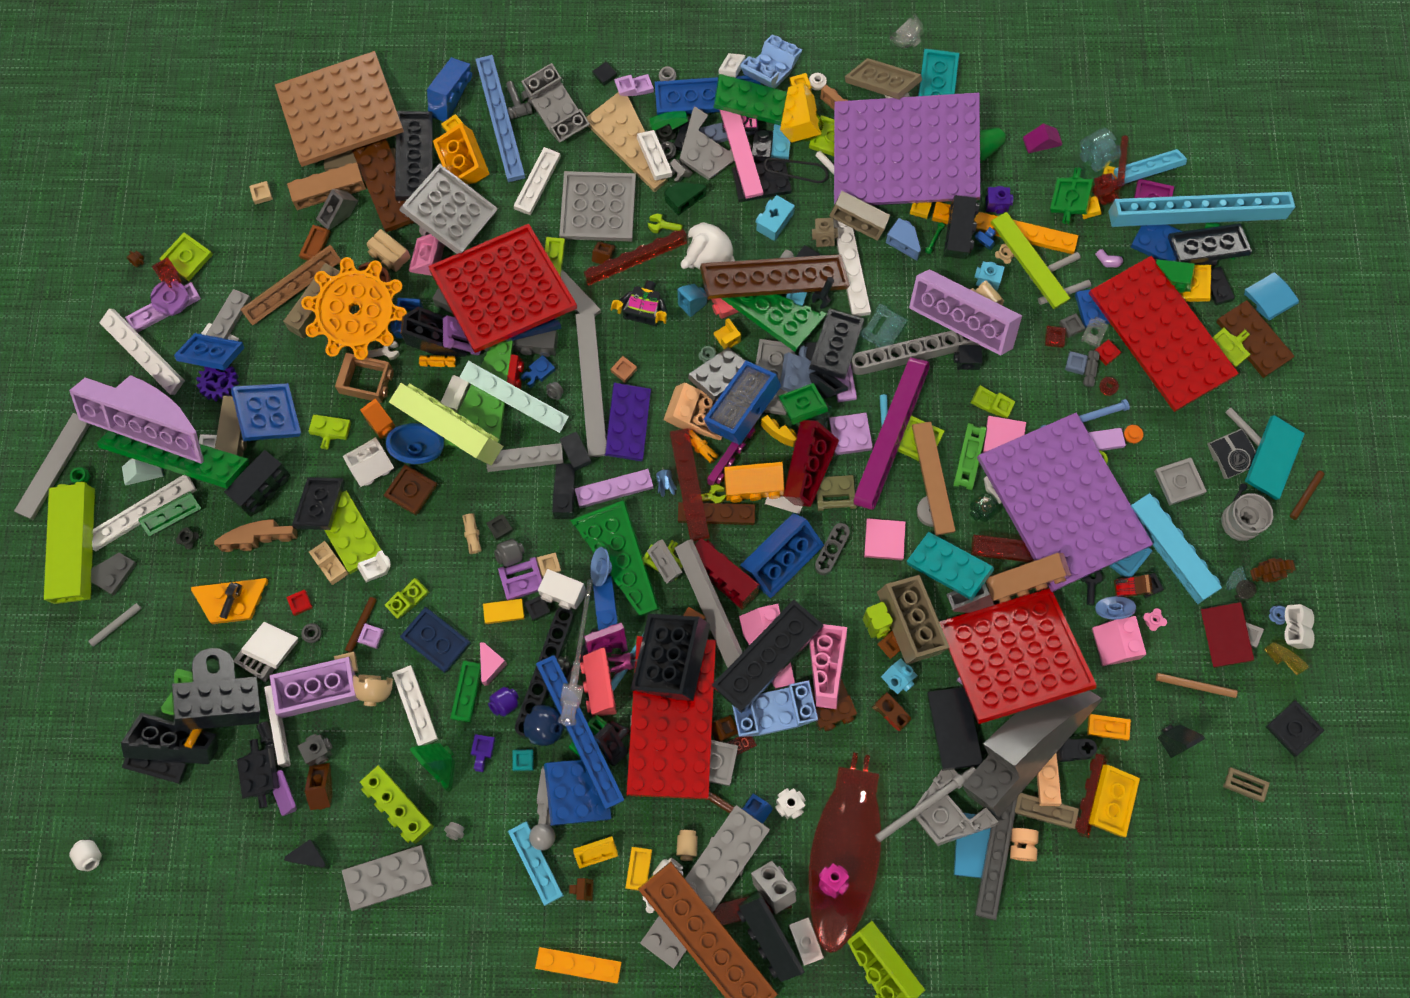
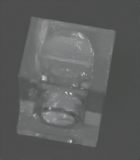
(1091, 339)

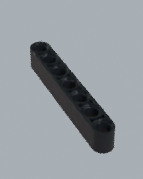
(536, 681)

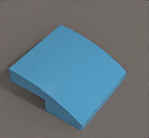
(1271, 296)

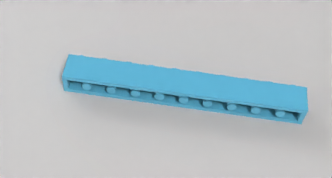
(1201, 209)

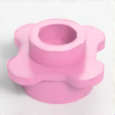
(1153, 625)

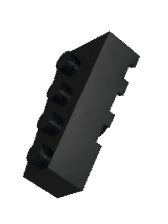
(157, 740)

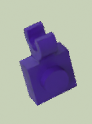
(482, 749)

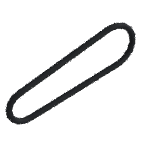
(799, 162)

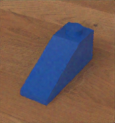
(605, 604)

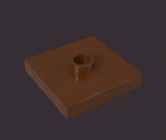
(410, 490)

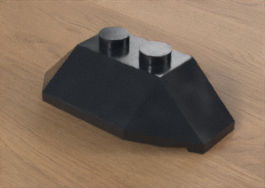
(425, 332)

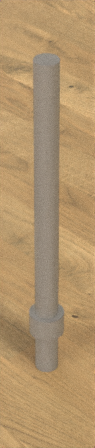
(956, 782)

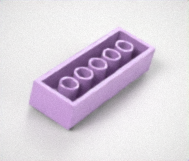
(965, 312)

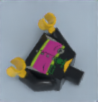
(642, 305)

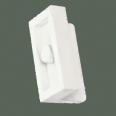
(455, 393)

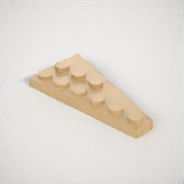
(618, 128)

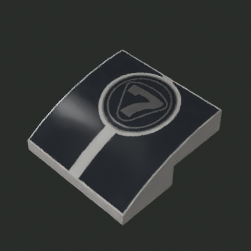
(1232, 453)

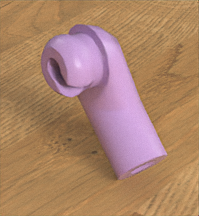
(1109, 261)

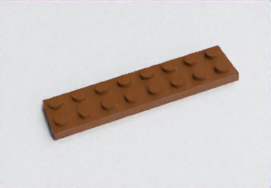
(704, 936)

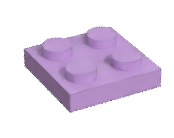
(852, 433)

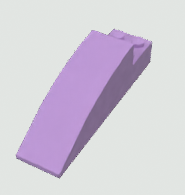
(138, 413)

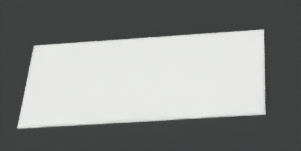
(783, 503)

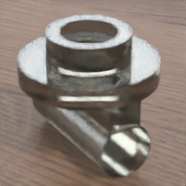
(1245, 590)

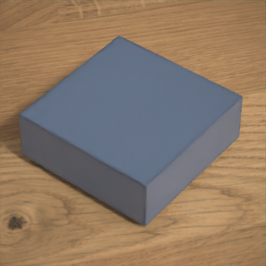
(1076, 363)

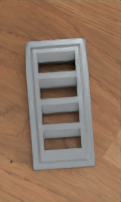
(264, 675)

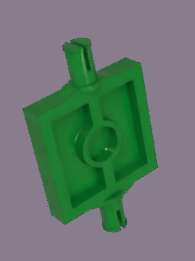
(1072, 195)

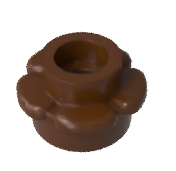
(135, 258)

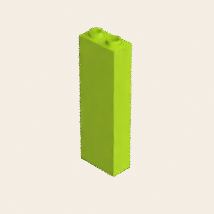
(69, 543)

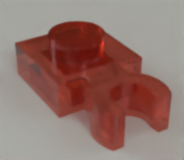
(166, 272)

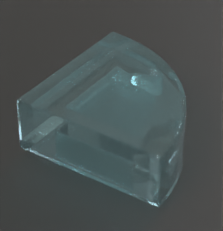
(1235, 577)

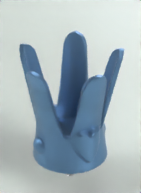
(665, 481)

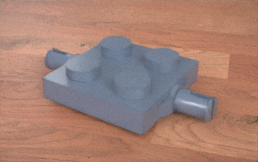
(795, 370)

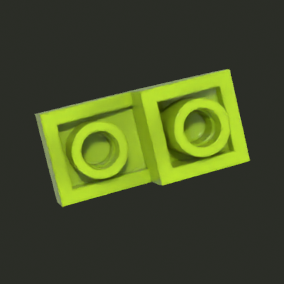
(406, 599)

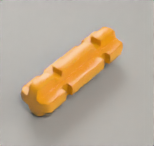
(437, 361)

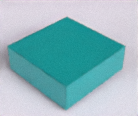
(523, 760)

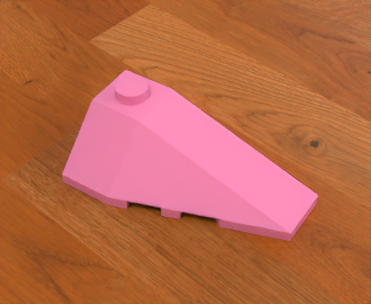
(753, 625)

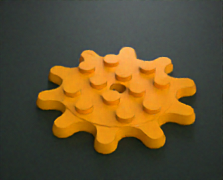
(340, 294)

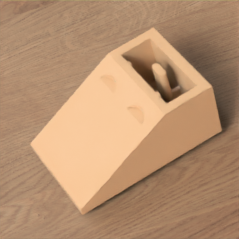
(689, 409)

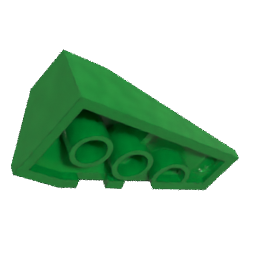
(437, 761)

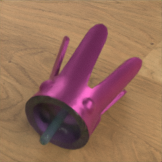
(622, 662)

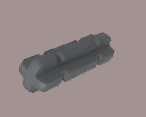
(1091, 368)

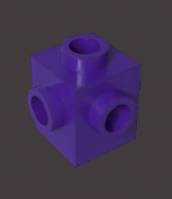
(998, 199)

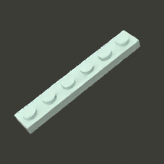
(513, 396)

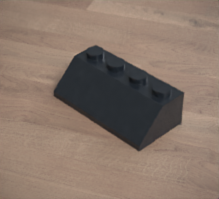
(770, 937)

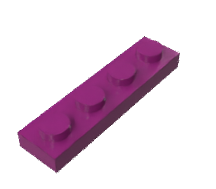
(727, 460)

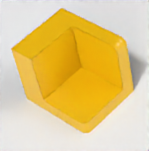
(728, 335)

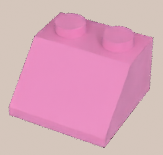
(1119, 641)

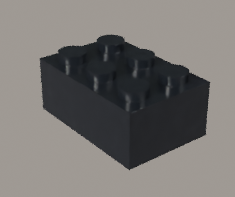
(961, 227)
(257, 483)

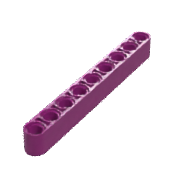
(891, 433)

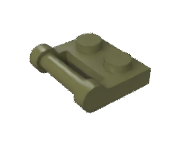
(836, 487)

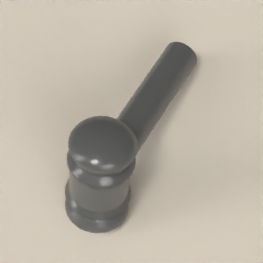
(518, 109)

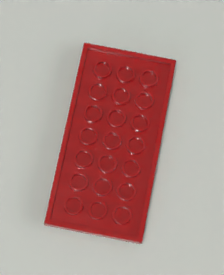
(1163, 333)
(672, 739)

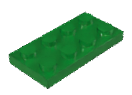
(749, 99)

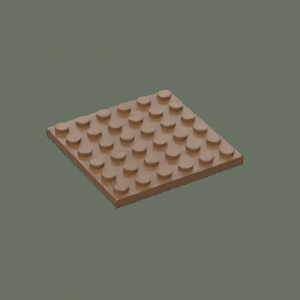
(338, 108)

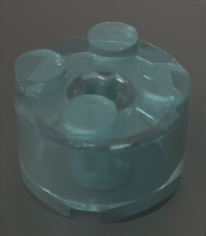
(1099, 149)

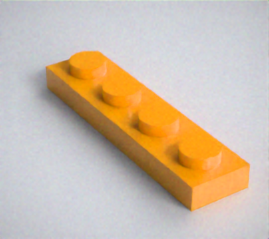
(578, 965)

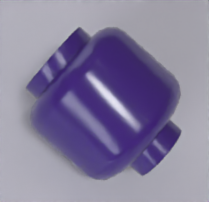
(503, 701)

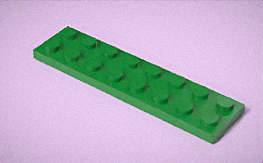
(217, 469)

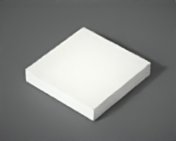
(269, 645)

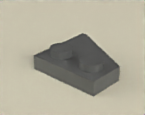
(112, 573)

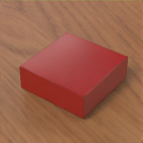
(299, 602)

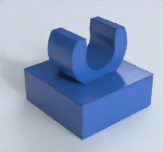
(986, 239)

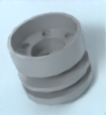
(1247, 517)

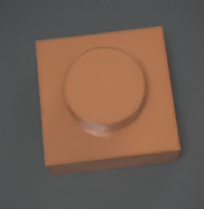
(624, 369)

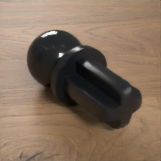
(266, 735)

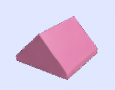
(426, 252)

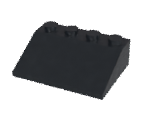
(671, 656)

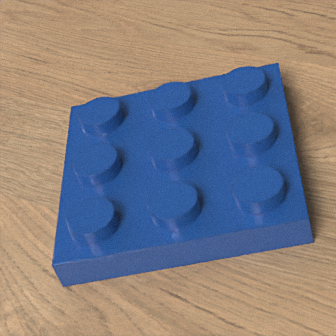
(265, 411)
(572, 794)

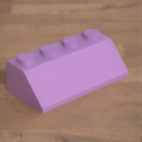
(313, 687)

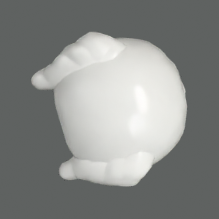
(707, 246)

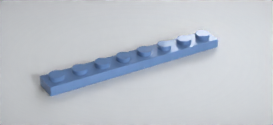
(500, 118)

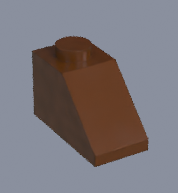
(319, 786)

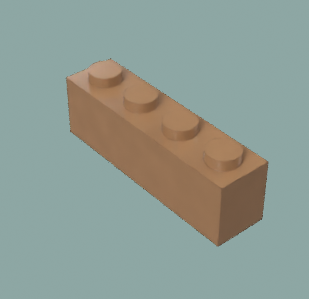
(317, 187)
(1027, 577)

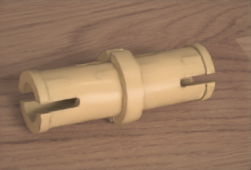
(471, 533)

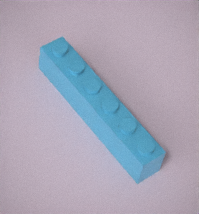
(1175, 550)

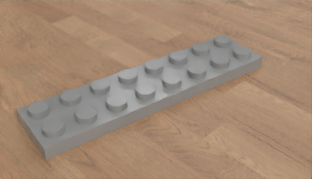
(711, 876)

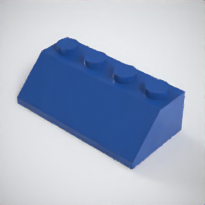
(782, 554)

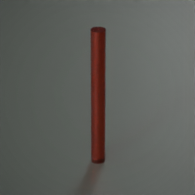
(1122, 161)

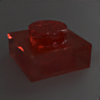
(1055, 336)

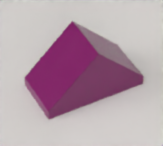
(1042, 138)

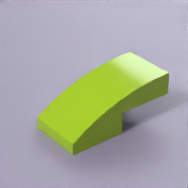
(991, 402)

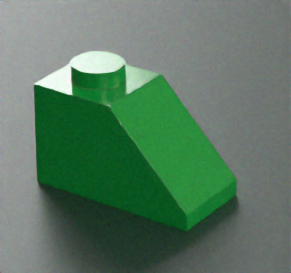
(1178, 273)

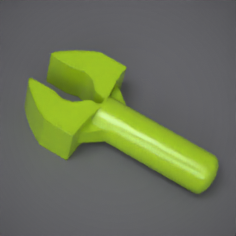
(662, 224)
(711, 495)

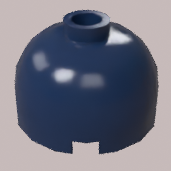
(543, 726)

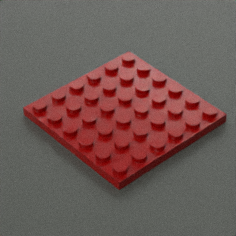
(502, 288)
(1016, 656)

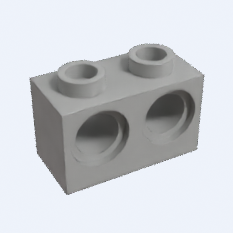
(771, 888)

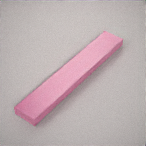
(742, 154)

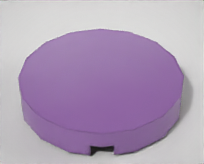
(169, 300)

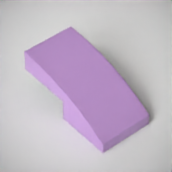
(634, 86)

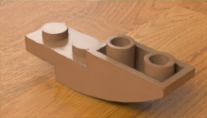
(249, 535)

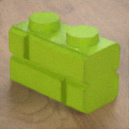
(877, 620)

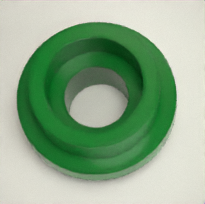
(76, 472)

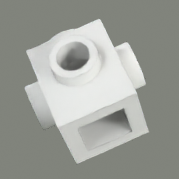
(790, 811)

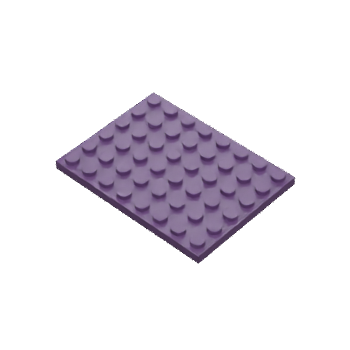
(908, 148)
(1065, 498)

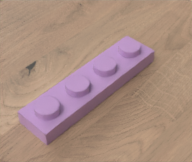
(614, 488)

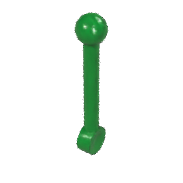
(940, 226)

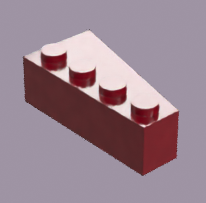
(809, 462)
(727, 576)

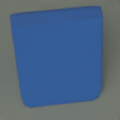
(758, 808)

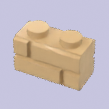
(388, 251)

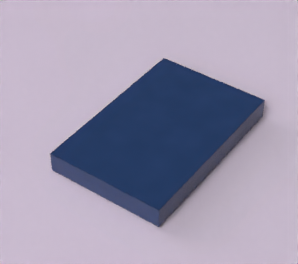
(435, 640)

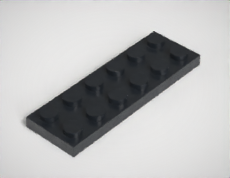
(413, 152)
(767, 656)

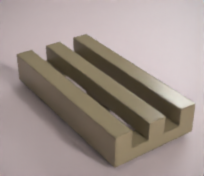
(1229, 778)

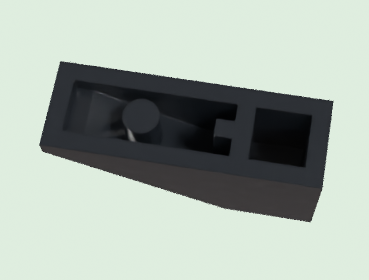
(564, 492)
(1179, 739)

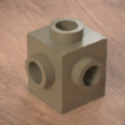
(824, 232)

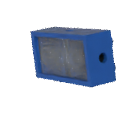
(742, 402)

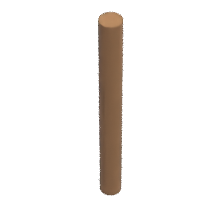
(1196, 685)

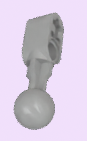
(542, 835)

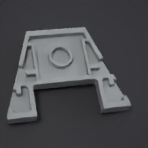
(701, 152)
(945, 820)

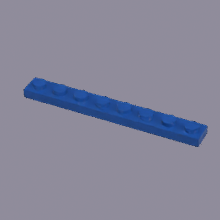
(582, 737)

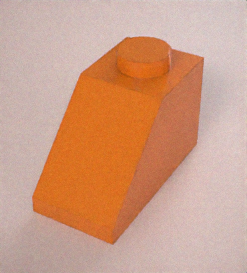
(378, 418)

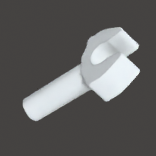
(385, 351)

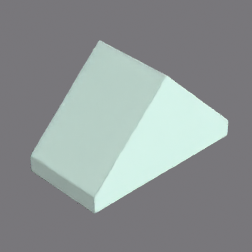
(138, 471)

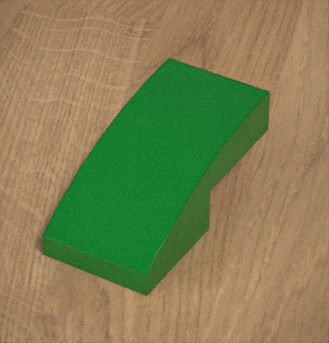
(673, 118)

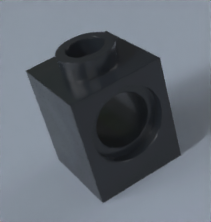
(968, 357)

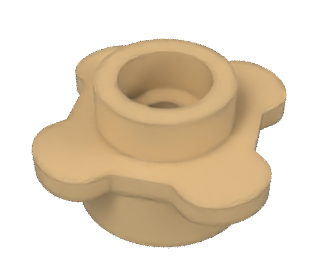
(1000, 254)

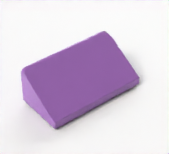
(283, 796)

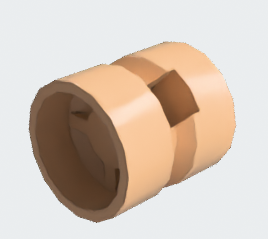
(1024, 837)

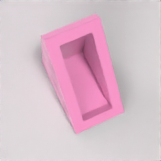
(490, 664)

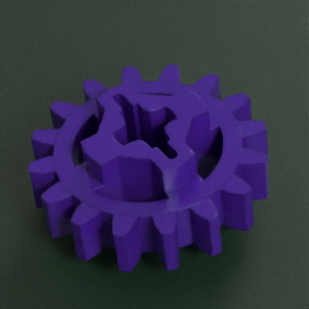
(218, 381)

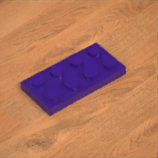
(627, 422)

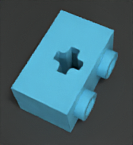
(775, 217)

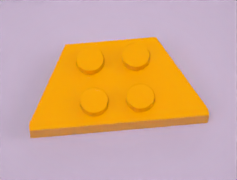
(213, 598)

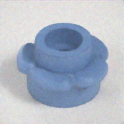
(1273, 614)

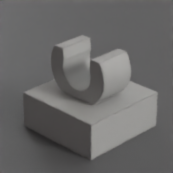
(681, 169)

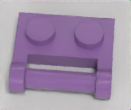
(452, 330)
(522, 584)

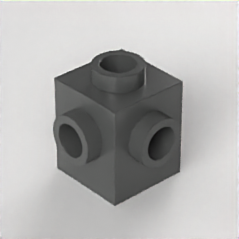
(316, 750)

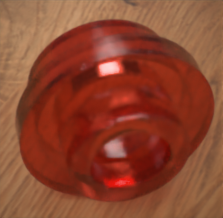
(1106, 390)

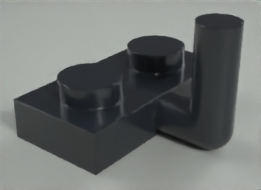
(611, 743)

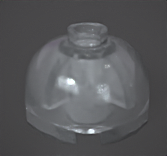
(908, 33)

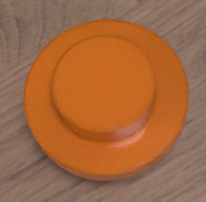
(1133, 434)

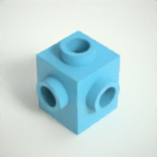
(990, 272)
(899, 676)

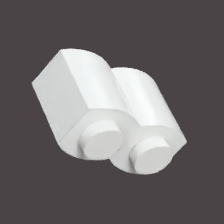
(1299, 626)

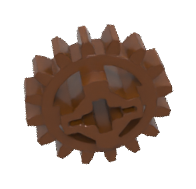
(1272, 570)

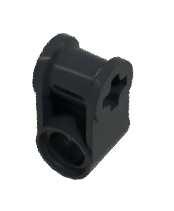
(1072, 750)

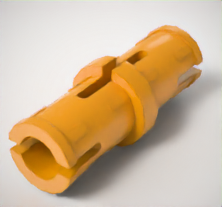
(702, 447)

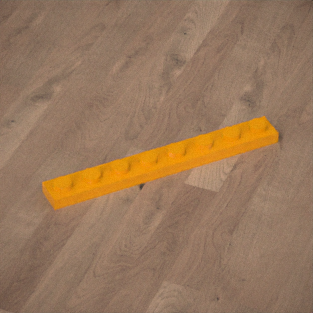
(1034, 234)

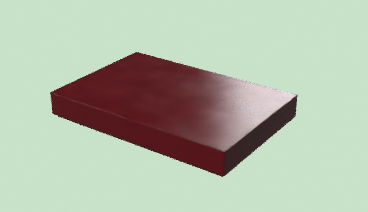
(1227, 635)

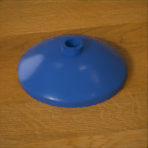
(414, 443)

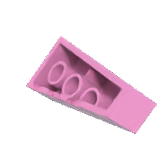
(827, 660)

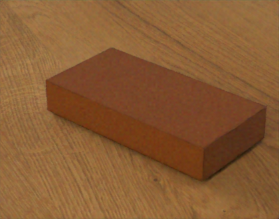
(315, 242)

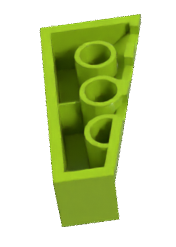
(883, 965)

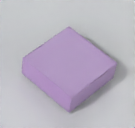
(370, 636)

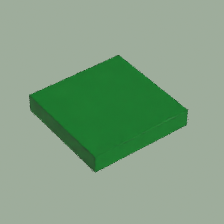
(803, 403)

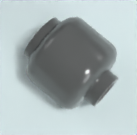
(509, 552)

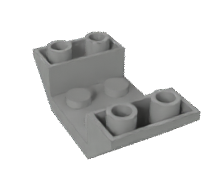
(554, 103)

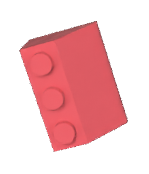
(598, 683)

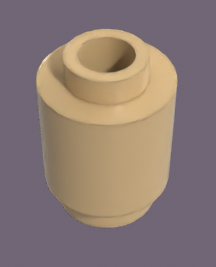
(687, 845)

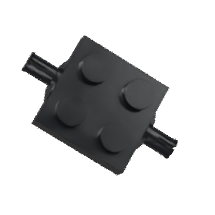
(257, 773)

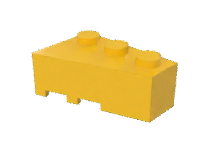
(799, 114)

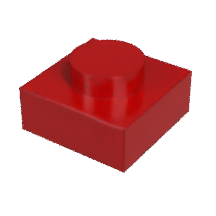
(1108, 352)

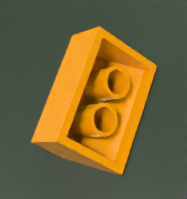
(461, 154)
(754, 482)

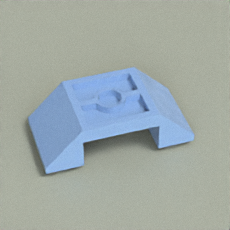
(773, 63)
(777, 711)

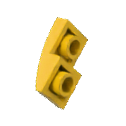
(784, 435)

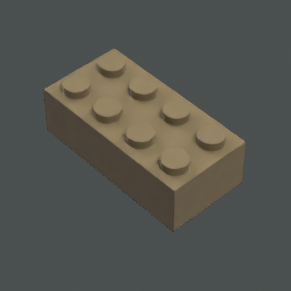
(913, 619)

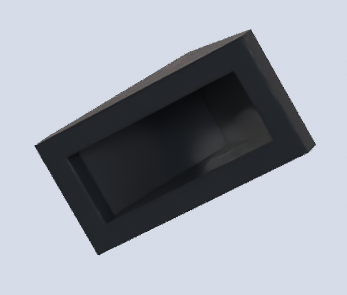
(827, 384)
(309, 855)

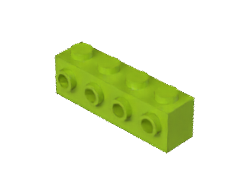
(396, 804)

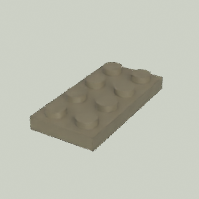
(883, 78)

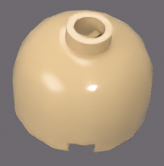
(371, 688)

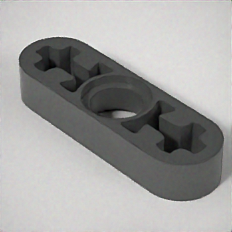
(830, 564)

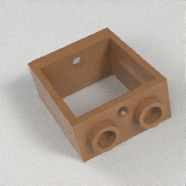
(346, 373)

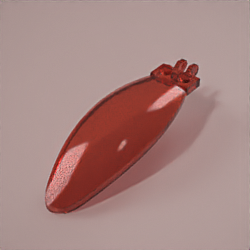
(846, 839)

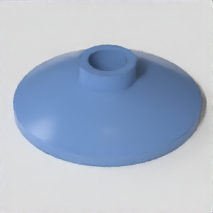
(600, 566)
(1115, 608)

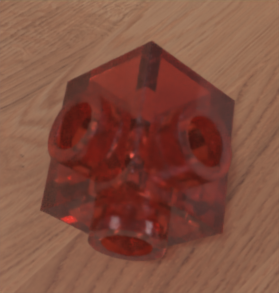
(1106, 188)

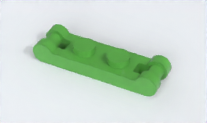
(968, 459)

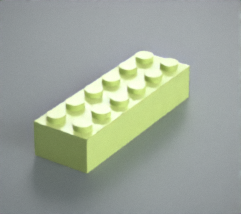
(447, 423)

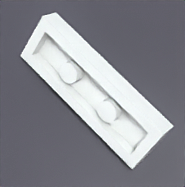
(654, 155)

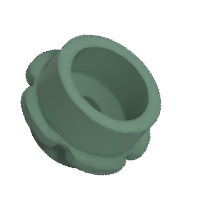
(707, 350)

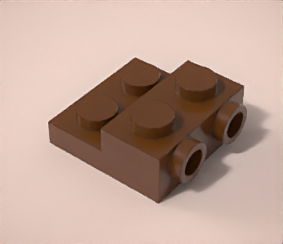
(843, 713)

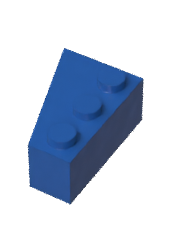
(447, 88)

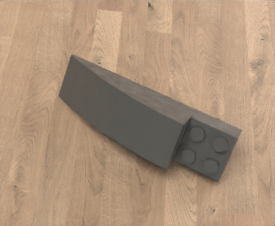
(1024, 748)

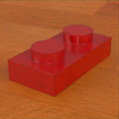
(515, 367)

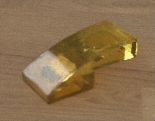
(1280, 653)

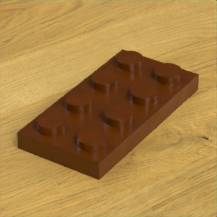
(1264, 346)

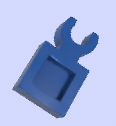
(539, 370)

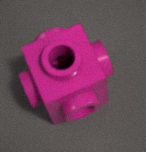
(834, 887)

